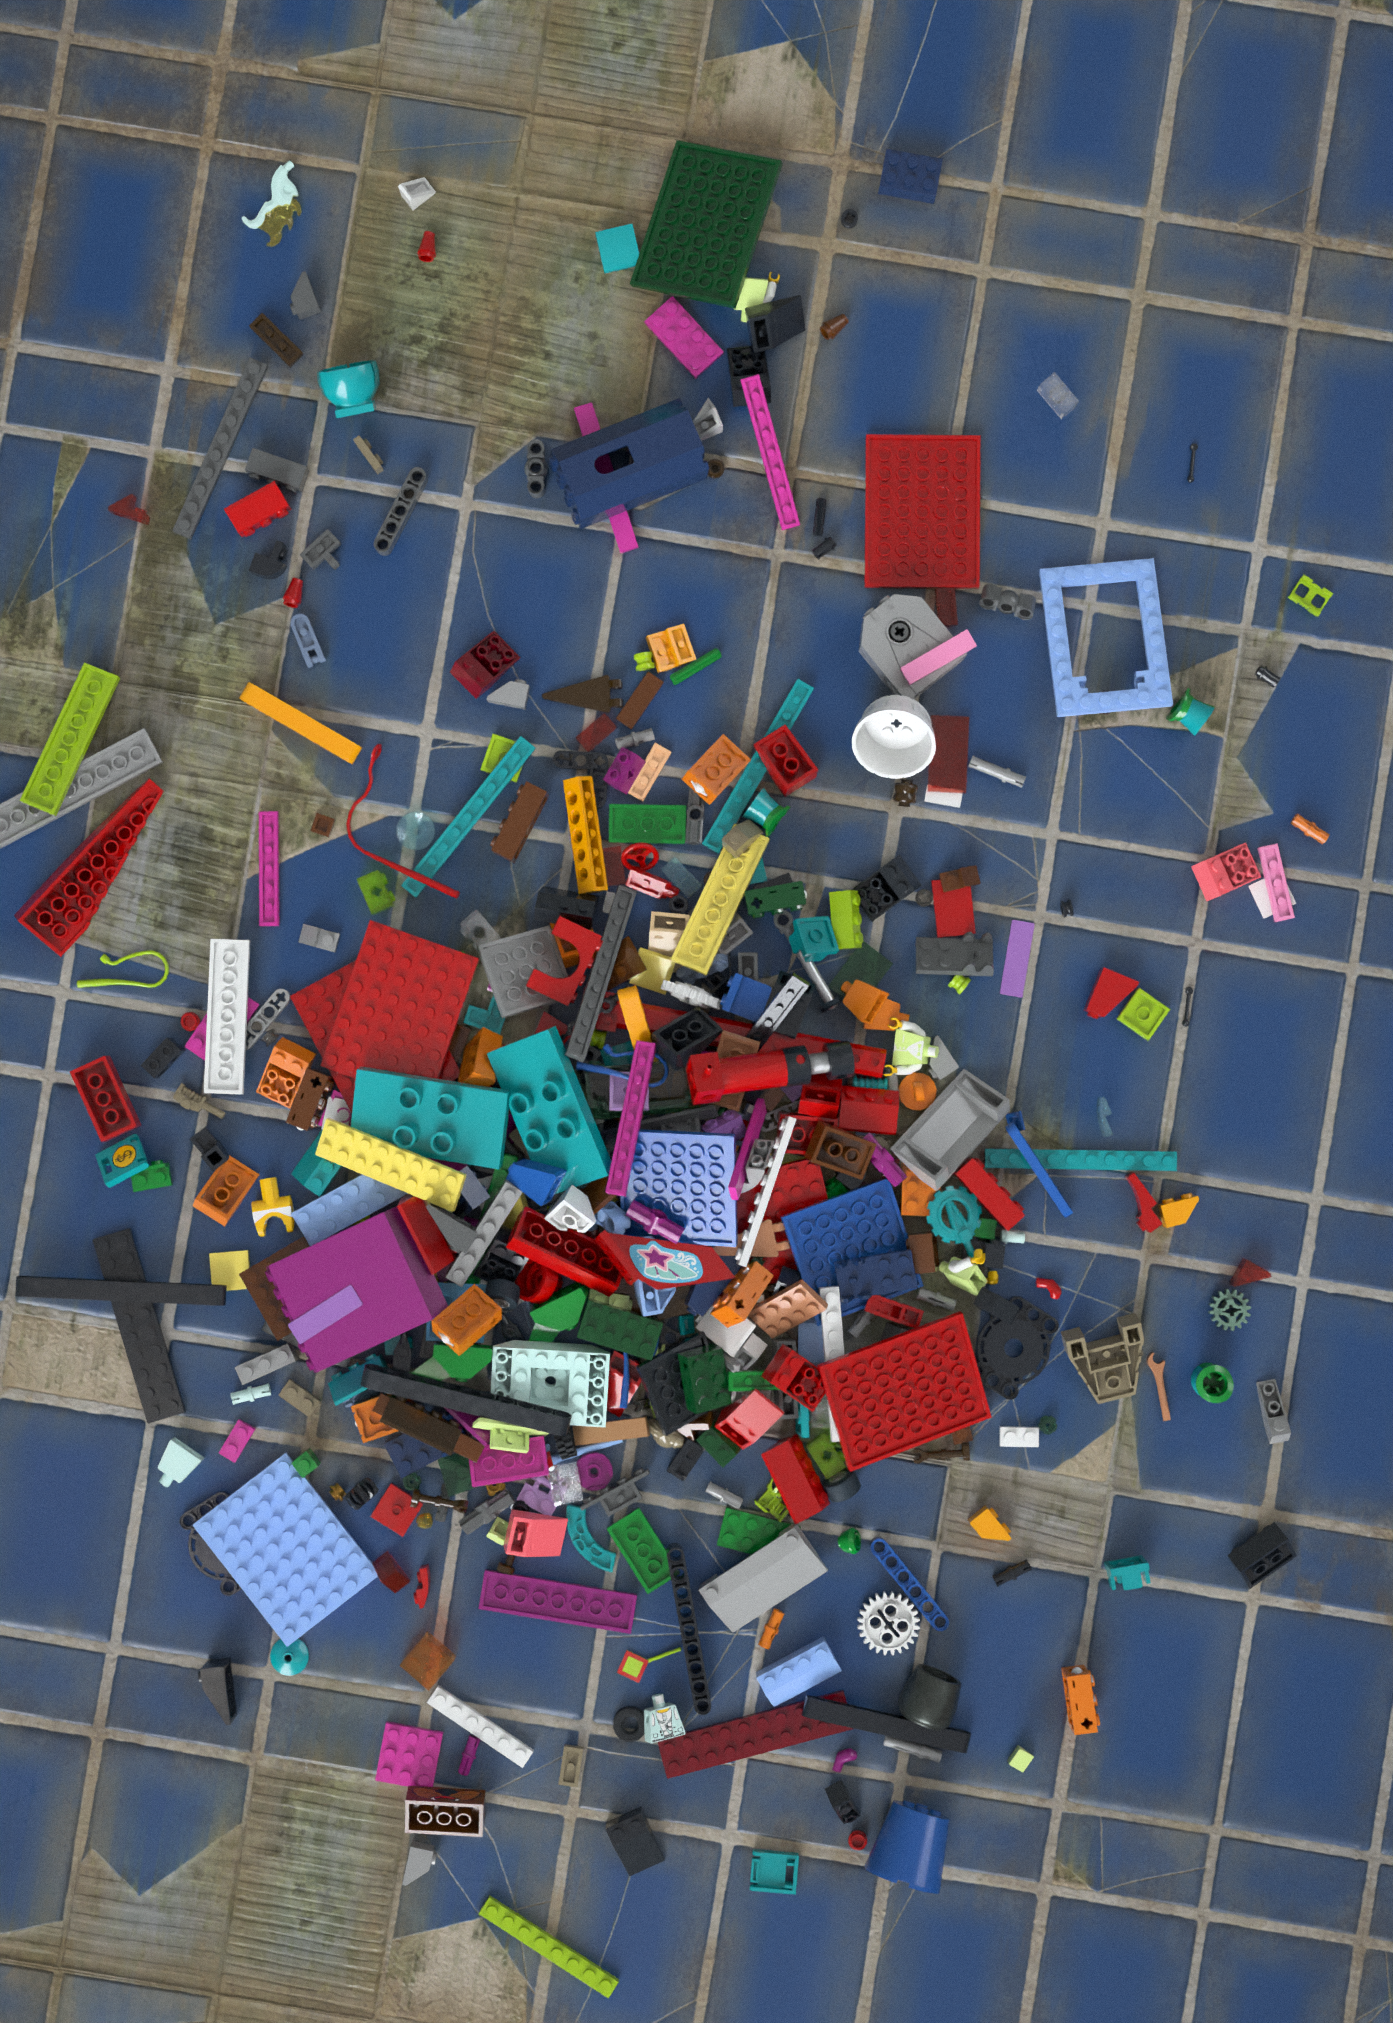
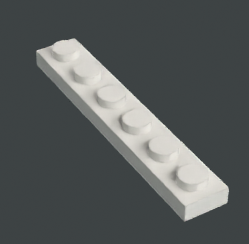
(480, 1726)

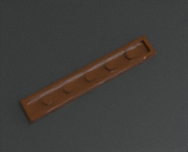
(465, 1445)

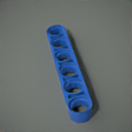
(1039, 1170)
(907, 1585)

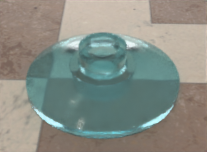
(408, 824)

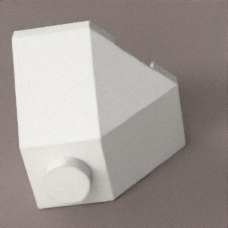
(572, 1211)

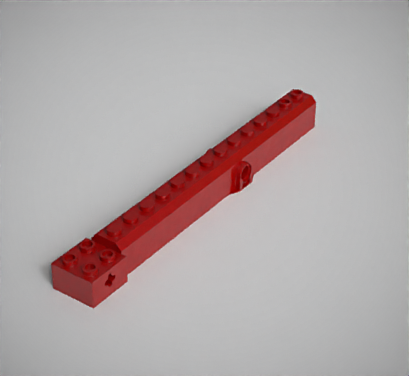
(867, 1059)

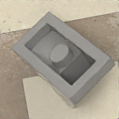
(319, 938)

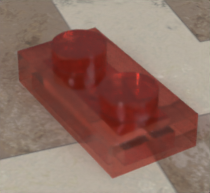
(596, 732)

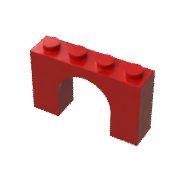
(564, 988)

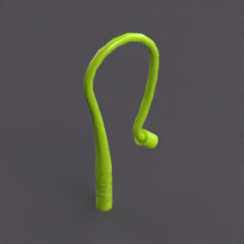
(106, 960)

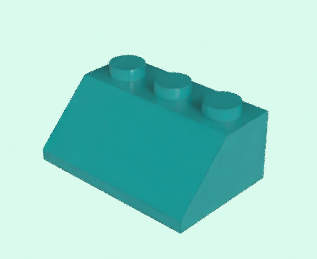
(315, 1171)
(348, 1384)

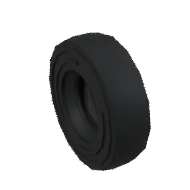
(629, 1736)

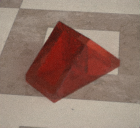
(1247, 1273)
(390, 1572)

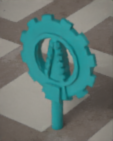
(960, 1229)

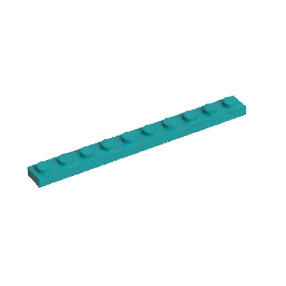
(755, 769)
(470, 814)
(1084, 1159)

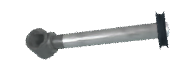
(810, 967)

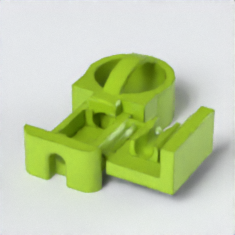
(770, 1501)

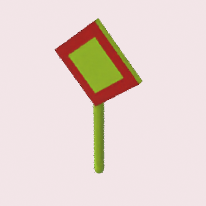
(635, 1665)

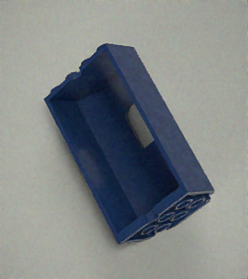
(664, 455)

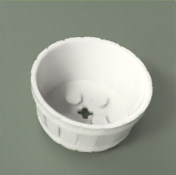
(892, 749)

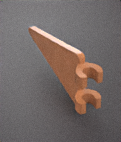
(765, 1242)

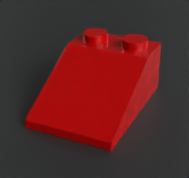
(786, 760)

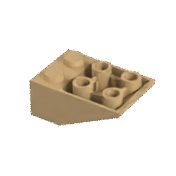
(666, 932)

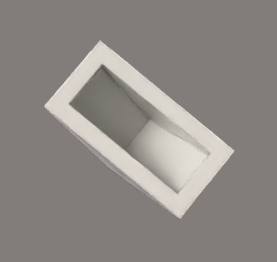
(416, 192)

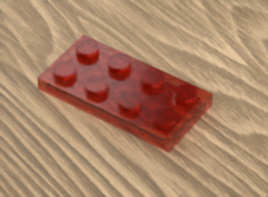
(949, 764)

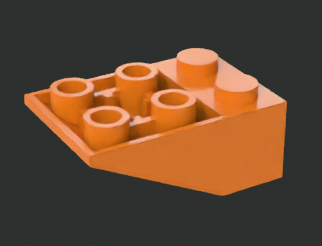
(285, 1072)

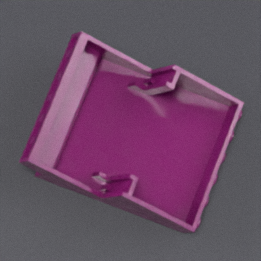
(383, 1270)

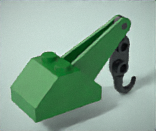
(554, 1315)
(445, 1361)

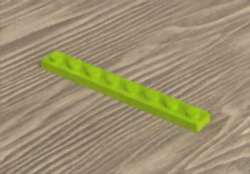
(549, 1946)

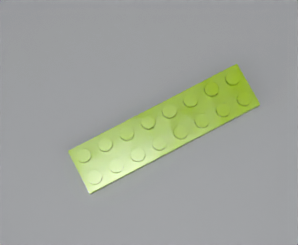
(70, 739)

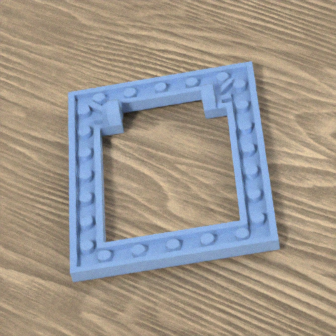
(1070, 691)

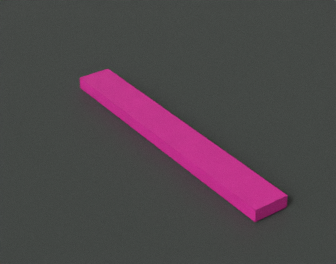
(770, 452)
(620, 523)
(631, 1118)

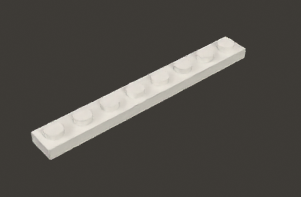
(762, 1198)
(832, 1335)

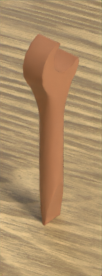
(1157, 1369)

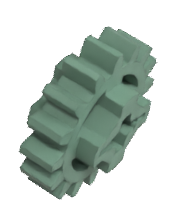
(1230, 1317)

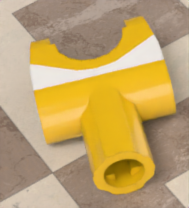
(272, 1206)

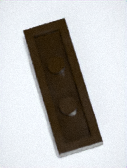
(276, 340)

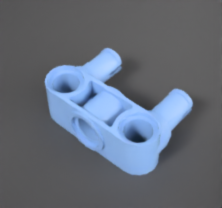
(612, 1219)

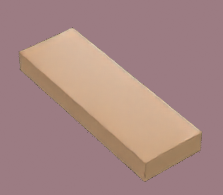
(654, 764)

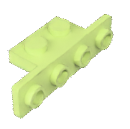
(507, 1436)

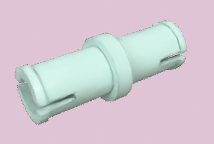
(250, 1393)

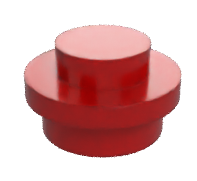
(190, 1021)
(857, 1840)

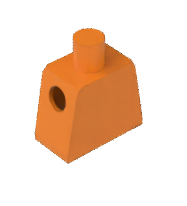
(863, 999)
(882, 1020)

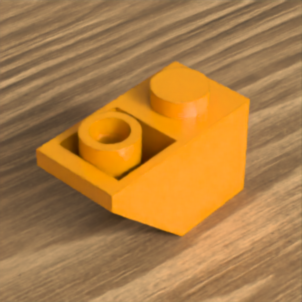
(1177, 1211)
(987, 1525)

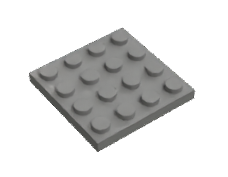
(510, 964)

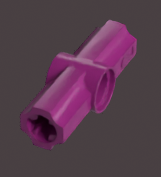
(885, 1163)
(654, 1221)

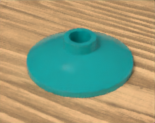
(298, 1652)

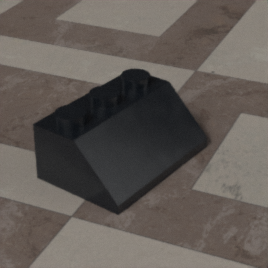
(568, 904)
(1262, 1555)

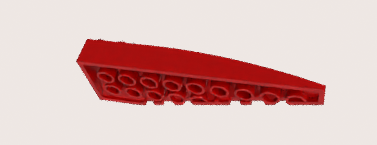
(71, 895)

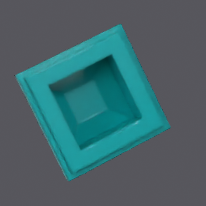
(686, 1324)

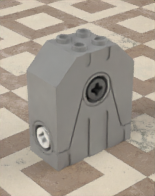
(919, 634)

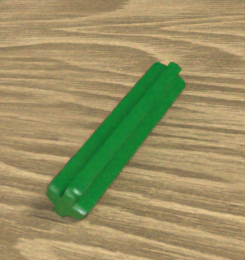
(695, 666)

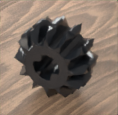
(361, 1493)

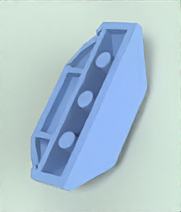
(652, 1300)
(810, 1342)

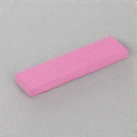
(938, 657)
(1276, 882)

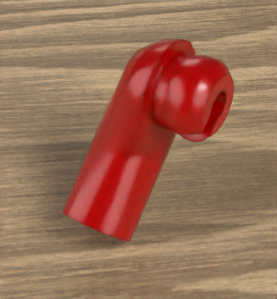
(1051, 1285)

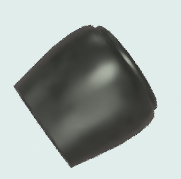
(930, 1697)

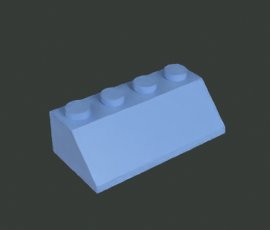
(798, 1671)

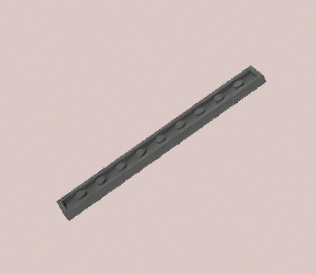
(220, 448)
(600, 974)

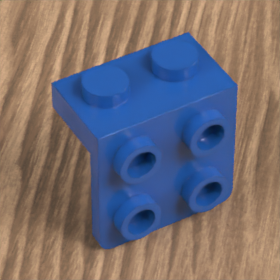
(746, 997)

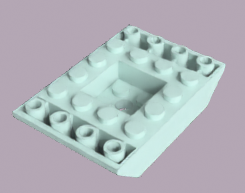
(579, 1372)

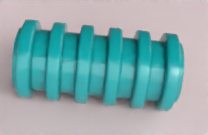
(870, 1083)

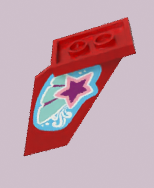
(661, 1261)

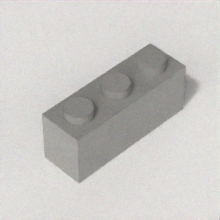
(266, 1363)

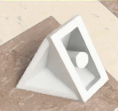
(708, 421)

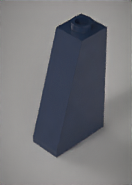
(703, 1295)

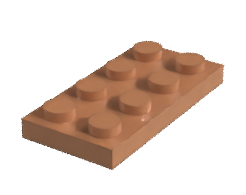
(733, 1045)
(787, 1309)

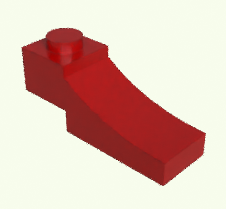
(1146, 1217)
(894, 1310)

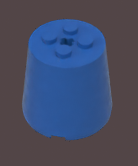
(911, 1846)

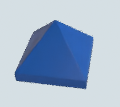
(1017, 1118)

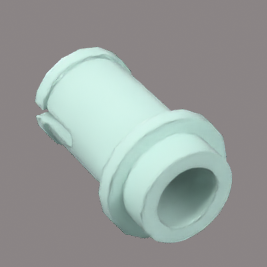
(1012, 1236)

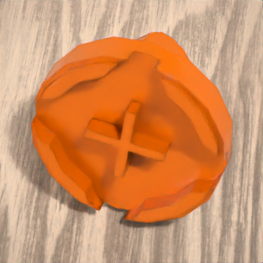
(917, 1091)

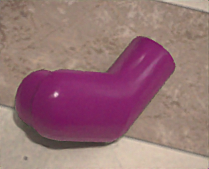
(842, 1757)

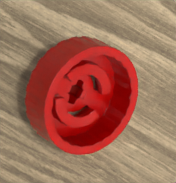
(542, 1277)

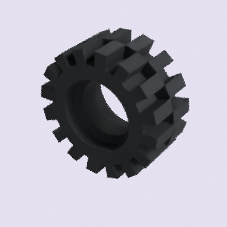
(566, 1445)

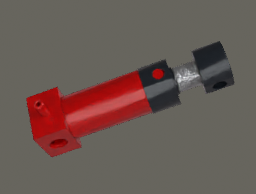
(790, 1066)

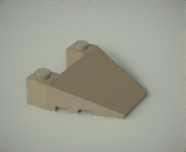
(1110, 1363)

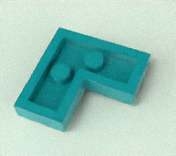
(488, 1019)

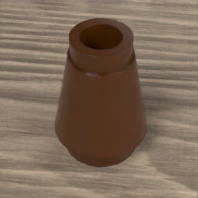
(833, 326)

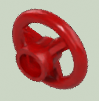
(639, 853)

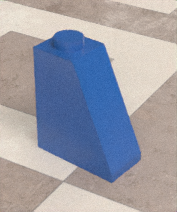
(536, 1179)

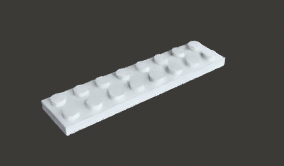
(227, 1016)

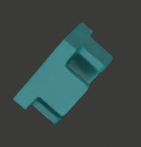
(813, 938)
(1128, 1572)

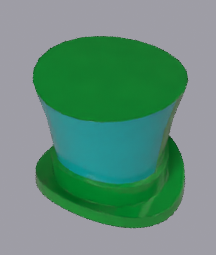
(1190, 712)
(766, 812)
(1212, 1382)

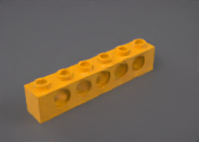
(585, 834)

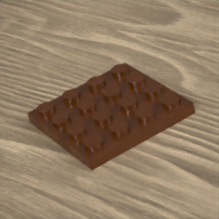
(262, 1289)

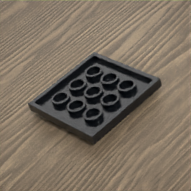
(665, 1386)

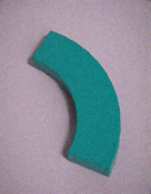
(585, 1542)

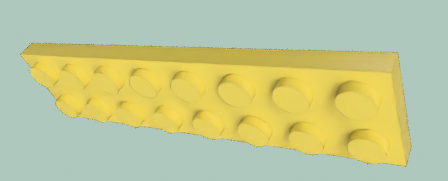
(717, 907)
(390, 1164)

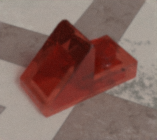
(125, 507)

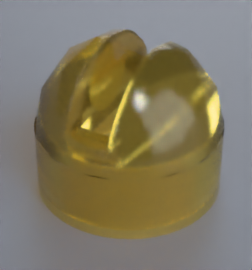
(424, 1524)

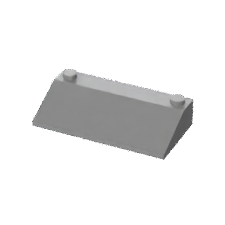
(951, 1129)
(763, 1578)

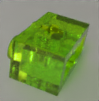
(368, 884)
(828, 1466)

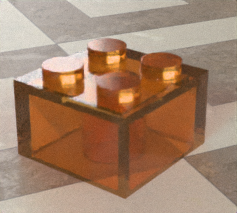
(427, 1660)

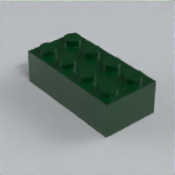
(619, 1329)

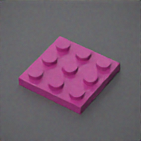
(408, 1755)

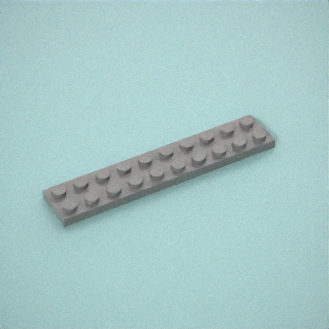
(93, 778)

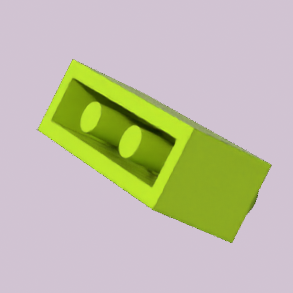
(846, 919)

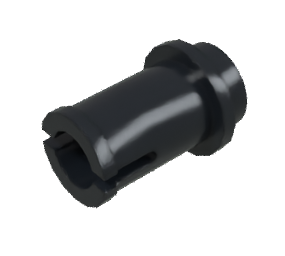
(824, 548)
(1267, 676)

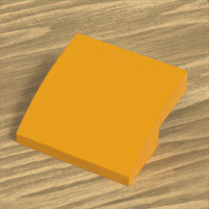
(670, 648)

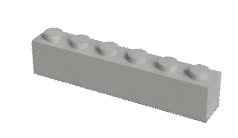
(487, 1229)

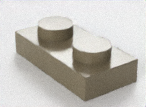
(374, 460)
(299, 1398)
(570, 1765)

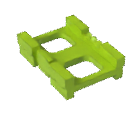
(1313, 590)

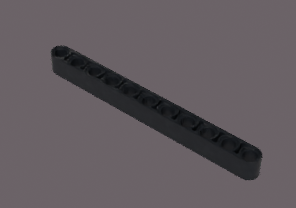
(121, 1290)
(466, 1399)

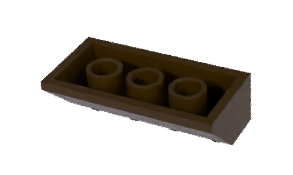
(421, 1423)

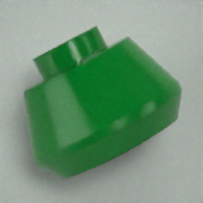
(850, 1541)

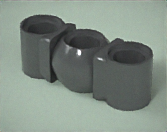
(536, 459)
(1007, 601)

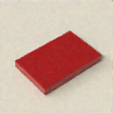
(952, 911)

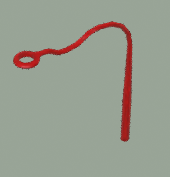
(415, 875)

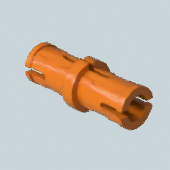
(1309, 828)
(771, 1628)

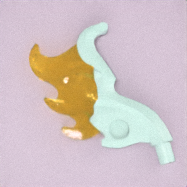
(279, 209)

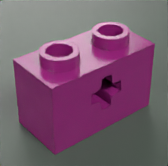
(624, 770)

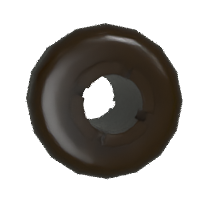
(905, 793)

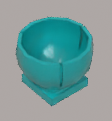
(351, 387)

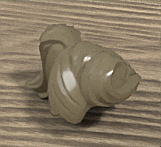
(673, 1440)

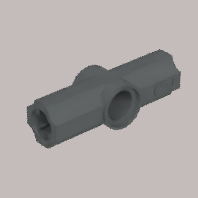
(694, 827)
(487, 1511)

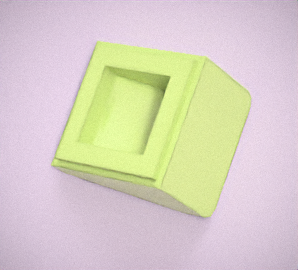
(498, 1531)
(1020, 1758)

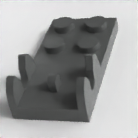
(955, 956)

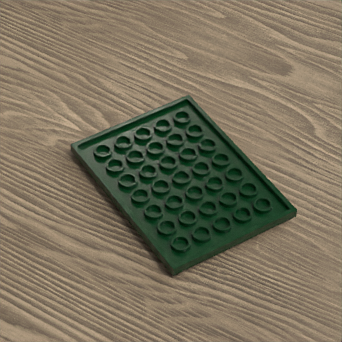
(706, 224)

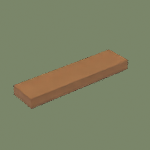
(613, 1431)

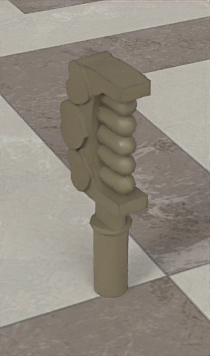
(193, 1101)

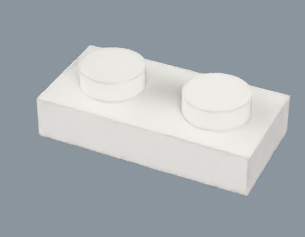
(1018, 1436)

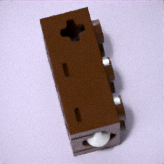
(310, 1100)

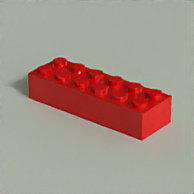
(563, 1251)

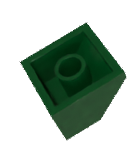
(718, 1445)

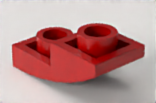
(422, 1591)

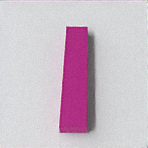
(269, 868)
(752, 1133)

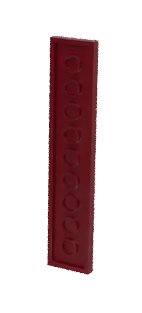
(744, 1737)

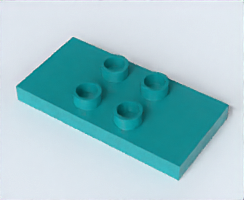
(551, 1107)
(433, 1116)

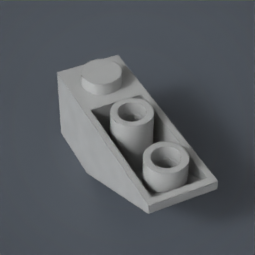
(1273, 1412)

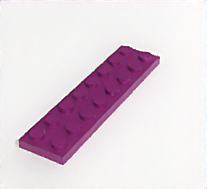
(558, 1601)

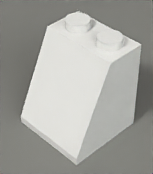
(728, 1338)

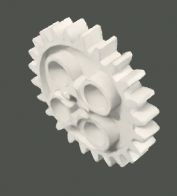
(691, 994)
(874, 1632)

